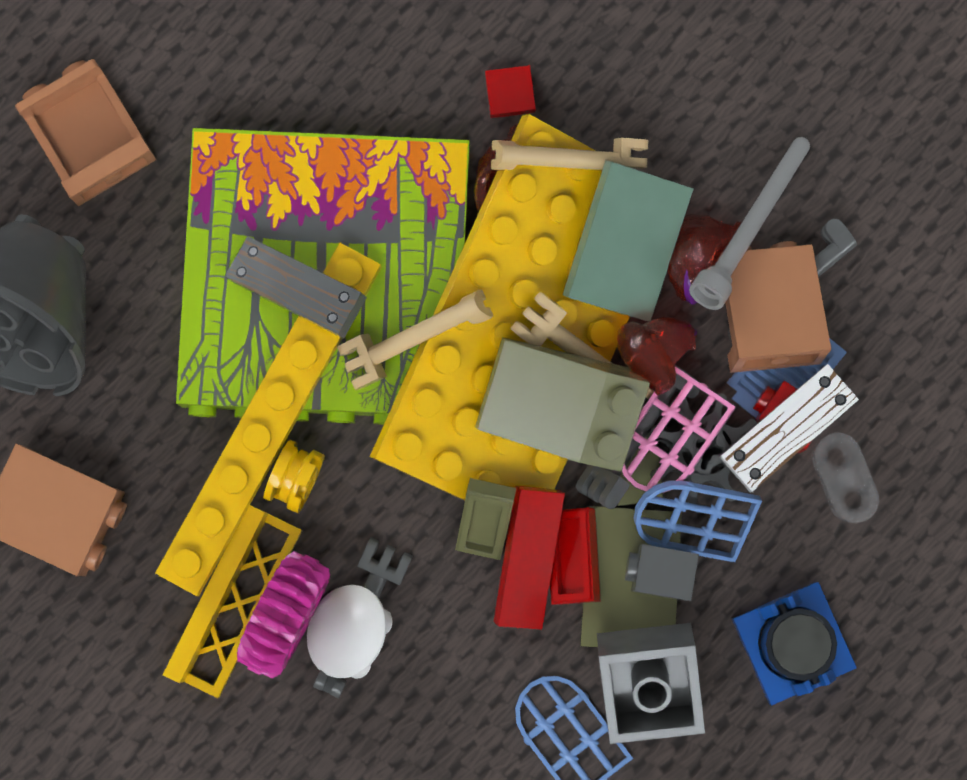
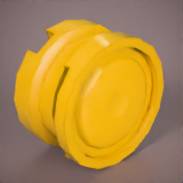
(293, 476)

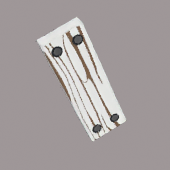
(789, 428)

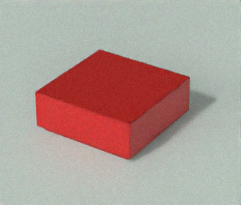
(510, 91)

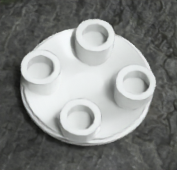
(347, 632)

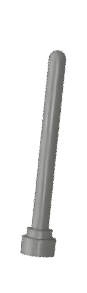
(713, 285)

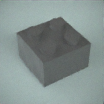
(650, 683)

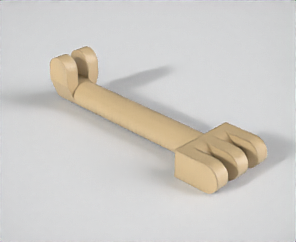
(510, 154)
(549, 328)
(370, 356)

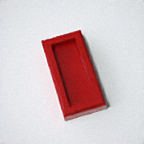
(576, 559)

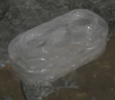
(848, 476)

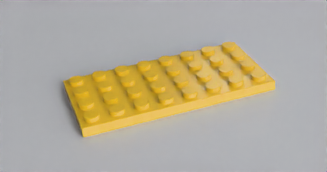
(513, 252)

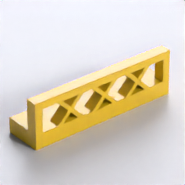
(216, 594)

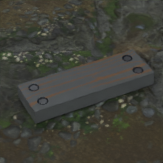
(295, 287)

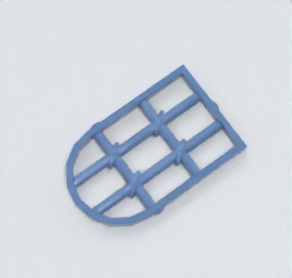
(706, 532)
(547, 725)

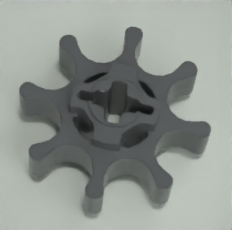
(722, 442)

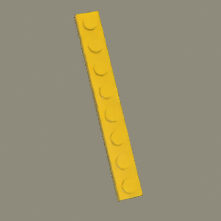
(259, 436)

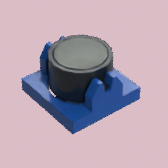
(797, 643)

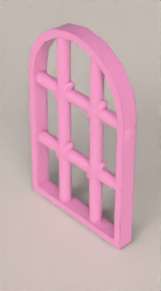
(689, 427)

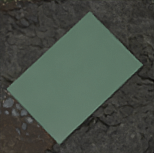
(627, 241)

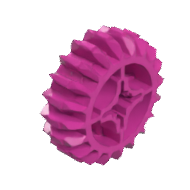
(282, 614)

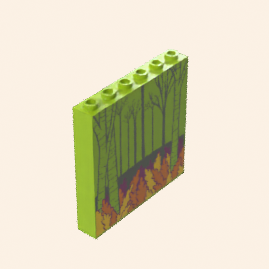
(303, 197)

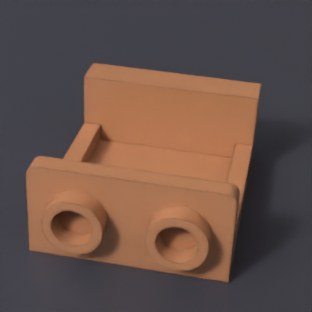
(85, 131)
(776, 310)
(56, 511)

